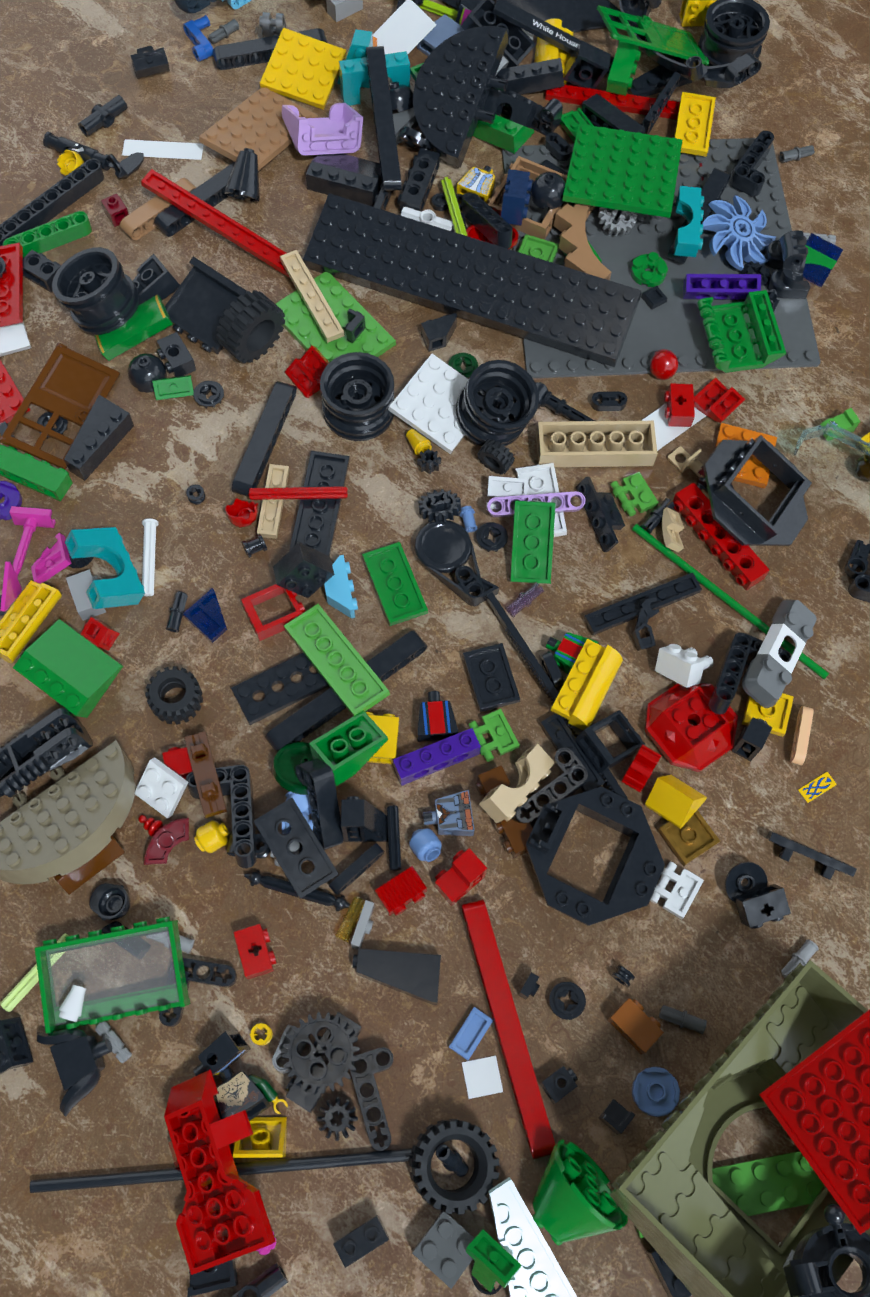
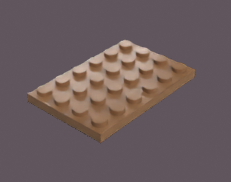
(253, 125)

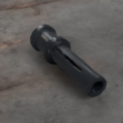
(561, 407)

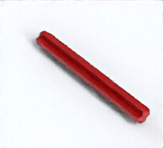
(298, 493)

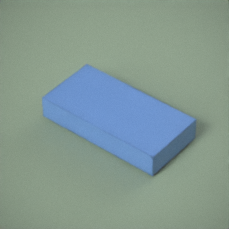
(470, 1033)

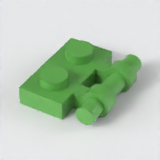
(638, 491)
(500, 733)

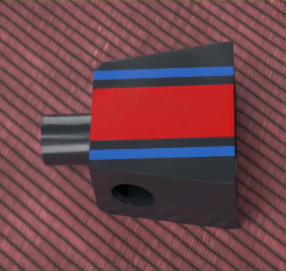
(436, 719)

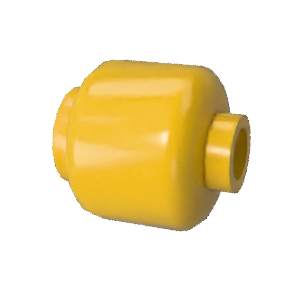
(211, 836)

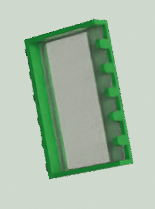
(122, 971)

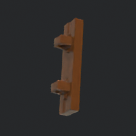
(205, 775)

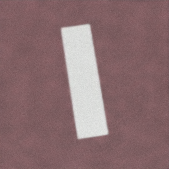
(163, 149)

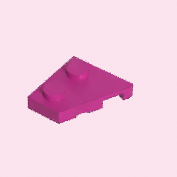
(51, 561)

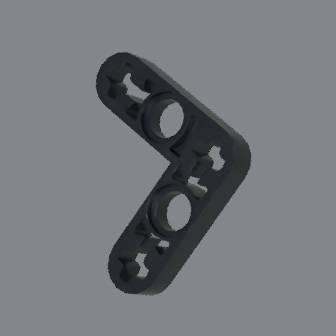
(208, 981)

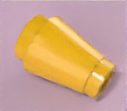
(418, 442)

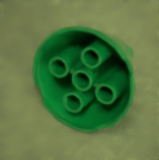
(575, 1197)

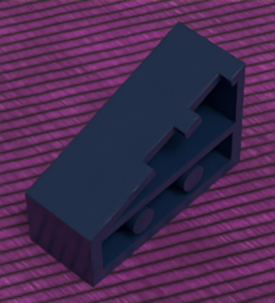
(516, 197)

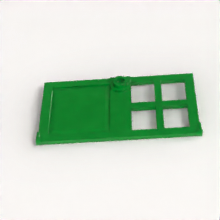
(659, 36)

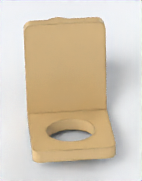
(691, 461)

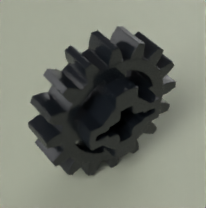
(439, 506)

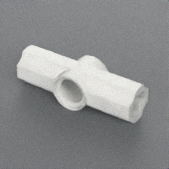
(427, 217)

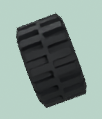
(174, 679)

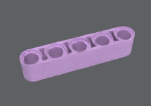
(564, 497)

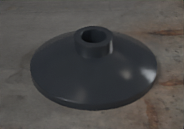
(754, 879)

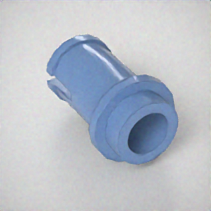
(468, 518)

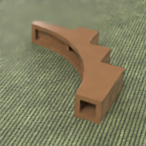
(574, 240)

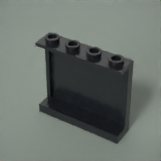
(201, 304)

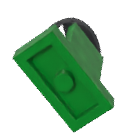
(491, 1264)

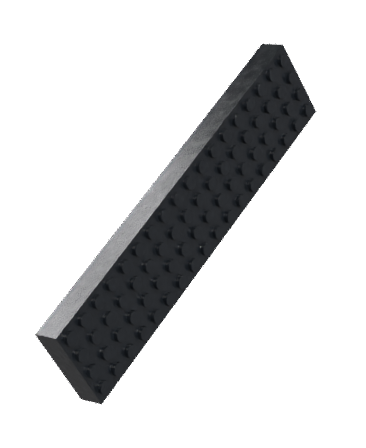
(472, 279)

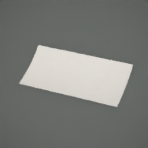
(666, 433)

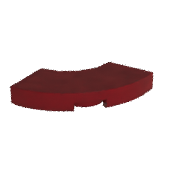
(164, 841)

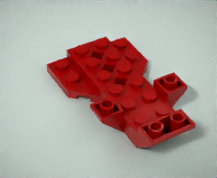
(221, 1211)

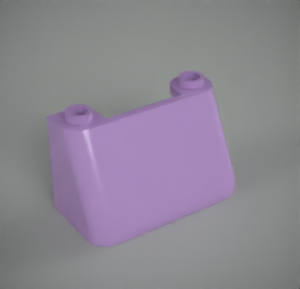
(329, 135)

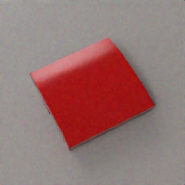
(307, 371)
(717, 400)

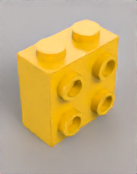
(694, 12)
(390, 726)

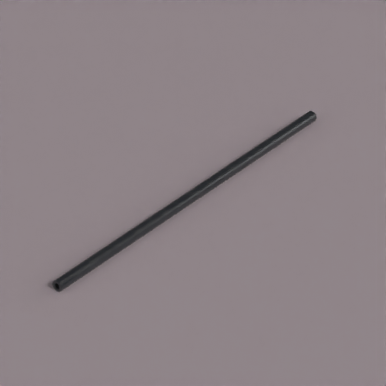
(243, 1168)

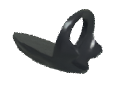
(126, 166)

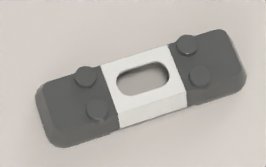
(767, 671)

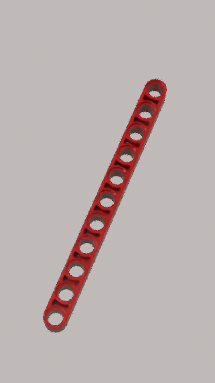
(508, 1030)

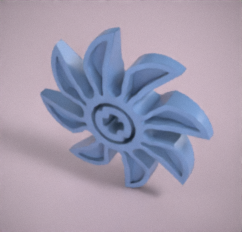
(737, 232)

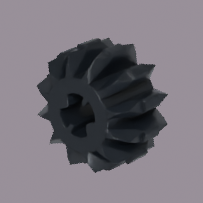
(345, 1121)

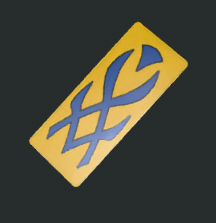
(817, 787)

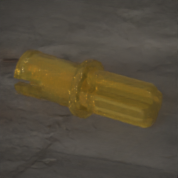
(350, 919)

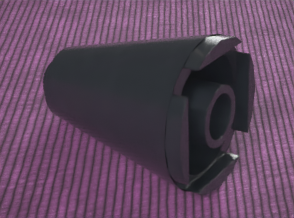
(244, 177)

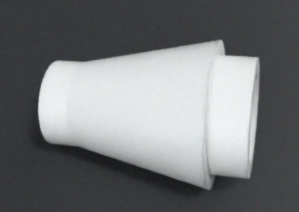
(73, 1004)

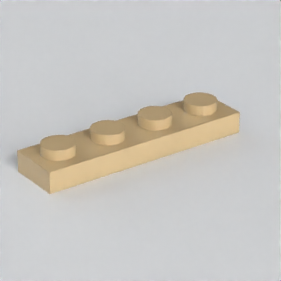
(272, 509)

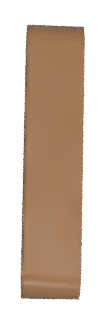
(142, 219)

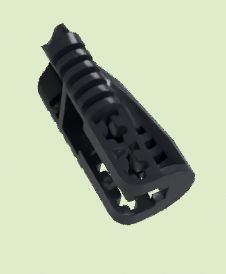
(40, 752)

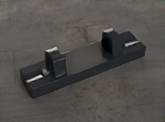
(830, 864)

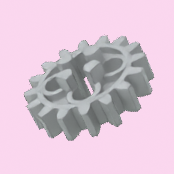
(621, 225)

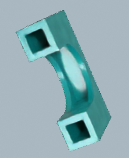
(355, 71)
(109, 546)

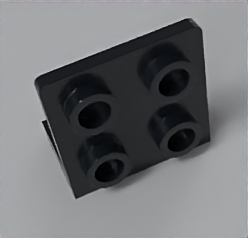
(13, 1045)

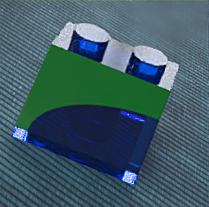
(820, 259)

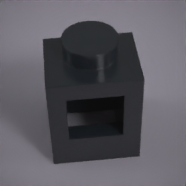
(551, 1087)

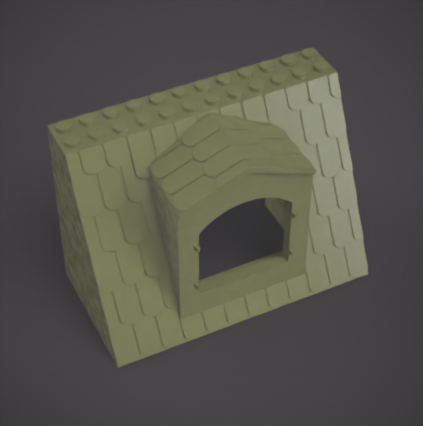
(672, 1185)

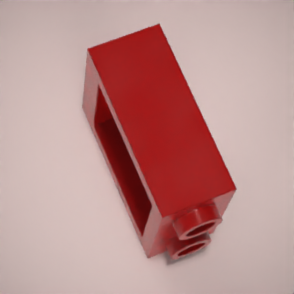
(278, 625)

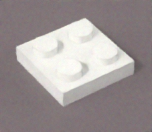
(161, 787)

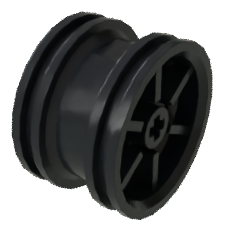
(359, 384)
(499, 385)

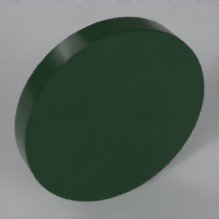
(285, 764)

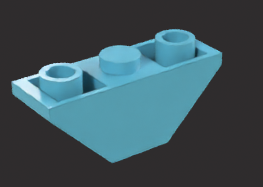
(339, 588)

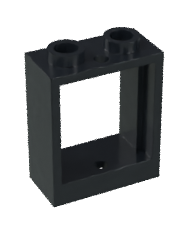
(598, 752)

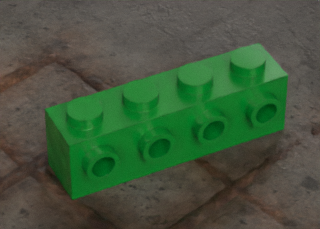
(33, 473)

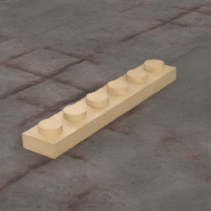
(312, 296)

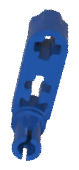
(202, 48)

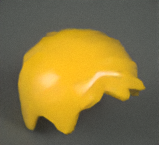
(69, 162)

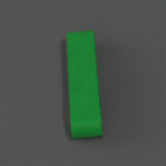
(53, 233)

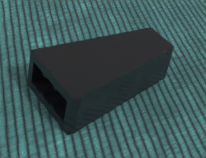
(403, 971)

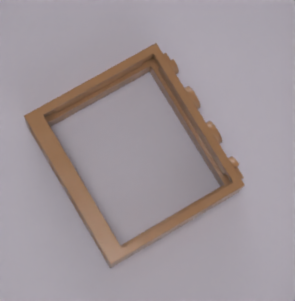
(528, 226)

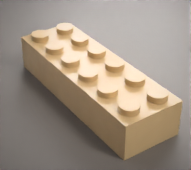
(596, 443)

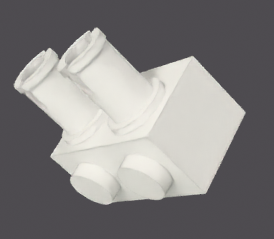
(682, 665)

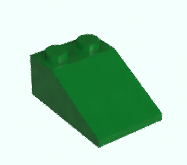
(349, 746)

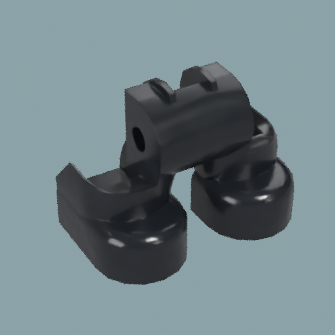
(789, 258)

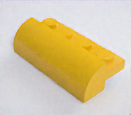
(547, 51)
(25, 618)
(587, 684)

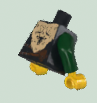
(244, 1093)

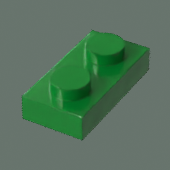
(173, 387)

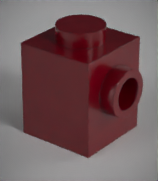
(114, 209)

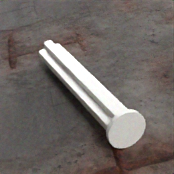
(149, 555)

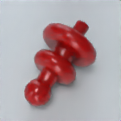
(150, 824)

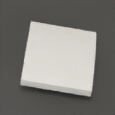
(13, 339)

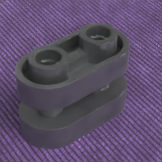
(268, 24)

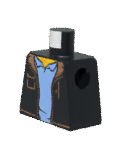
(227, 1048)

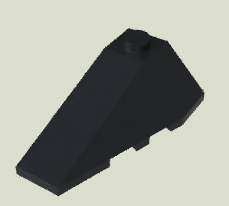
(154, 280)

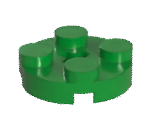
(649, 261)

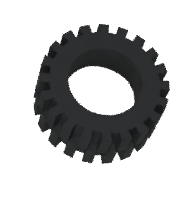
(250, 326)
(484, 1166)

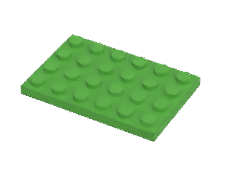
(303, 328)

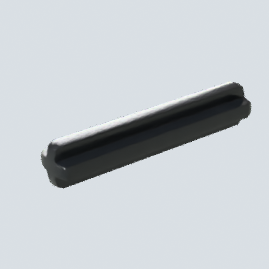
(394, 838)

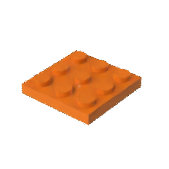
(753, 471)

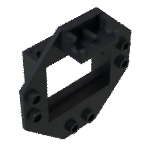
(735, 512)
(637, 870)

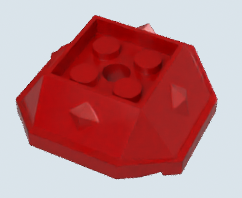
(679, 740)

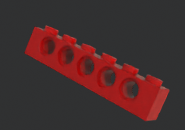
(743, 555)

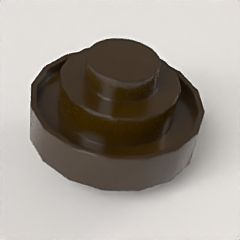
(863, 467)

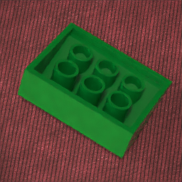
(68, 668)

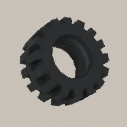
(496, 456)

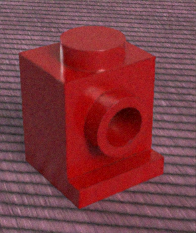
(99, 633)

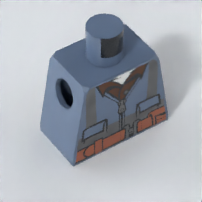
(452, 815)

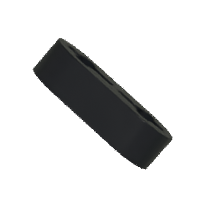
(560, 149)
(609, 401)
(551, 669)

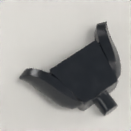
(77, 1062)

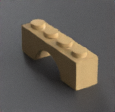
(503, 800)

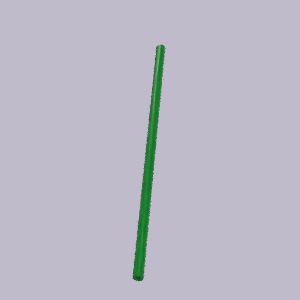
(725, 597)

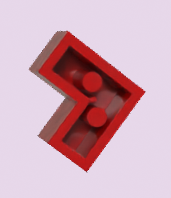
(463, 875)

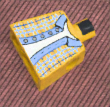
(478, 182)

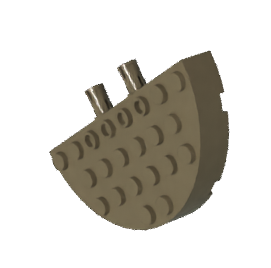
(68, 819)

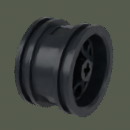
(733, 30)
(96, 291)

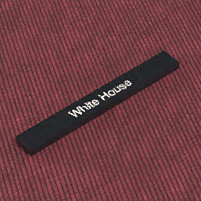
(538, 27)

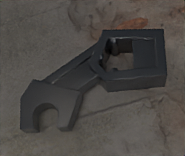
(644, 615)

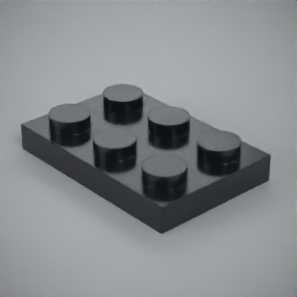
(491, 677)

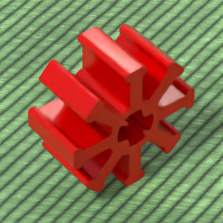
(641, 768)

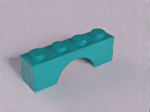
(689, 206)

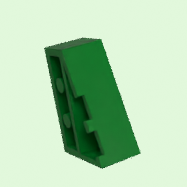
(623, 68)

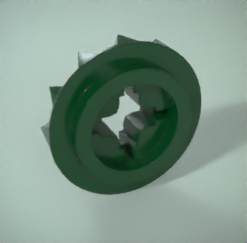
(469, 361)

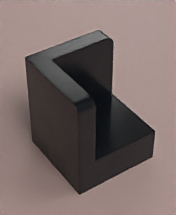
(616, 1117)

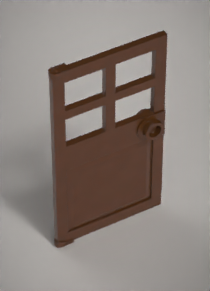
(66, 389)

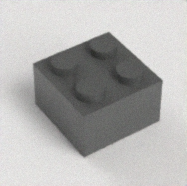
(444, 1249)

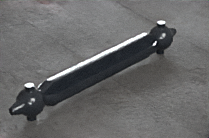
(285, 887)

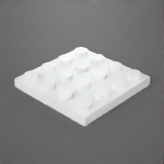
(430, 403)

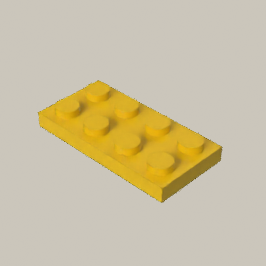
(695, 123)

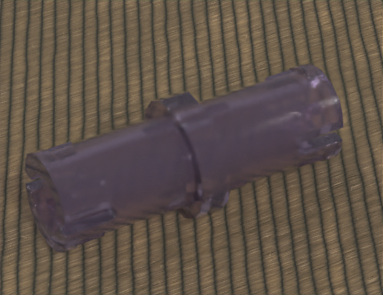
(524, 599)

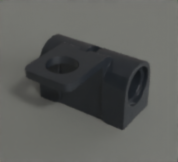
(150, 62)

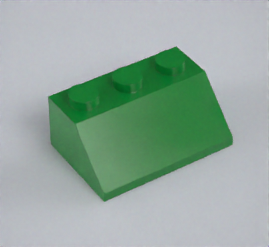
(503, 133)

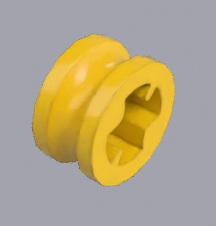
(261, 1026)

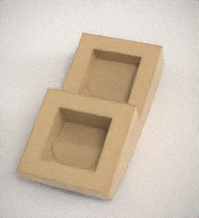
(671, 527)

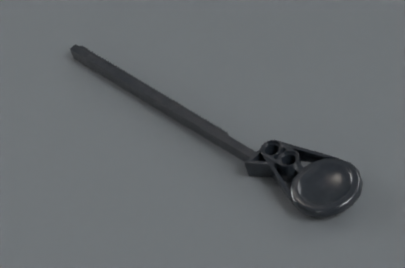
(446, 549)

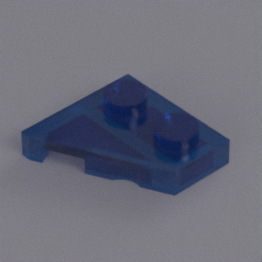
(207, 616)

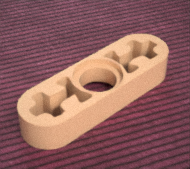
(801, 735)

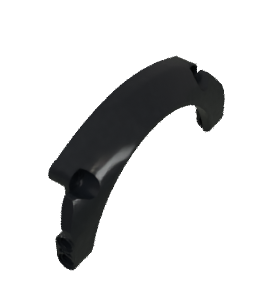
(714, 76)

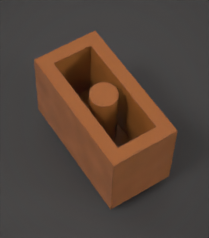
(636, 1025)

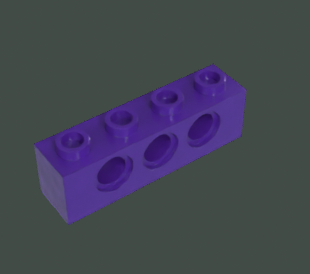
(720, 286)
(436, 756)

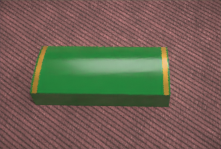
(147, 321)

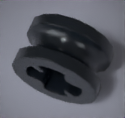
(195, 500)
(623, 976)

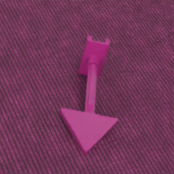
(29, 519)

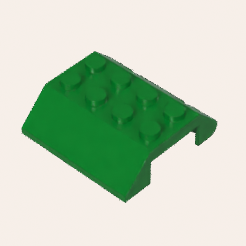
(742, 332)

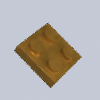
(690, 840)

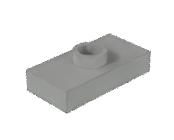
(364, 925)

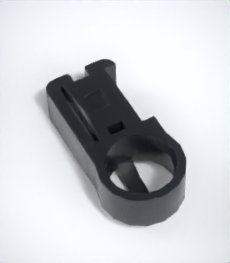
(859, 558)

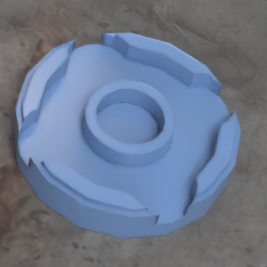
(655, 1091)

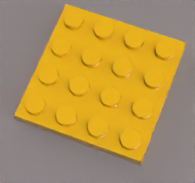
(303, 68)

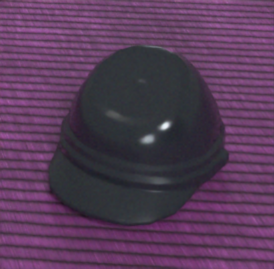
(110, 901)

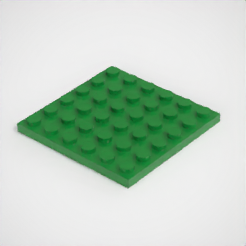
(623, 170)

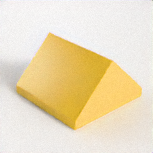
(674, 800)
(267, 1139)

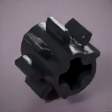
(429, 461)

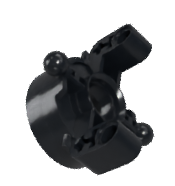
(813, 1258)

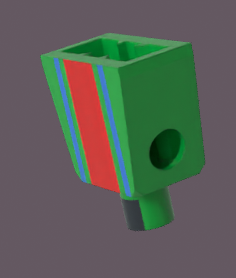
(567, 650)

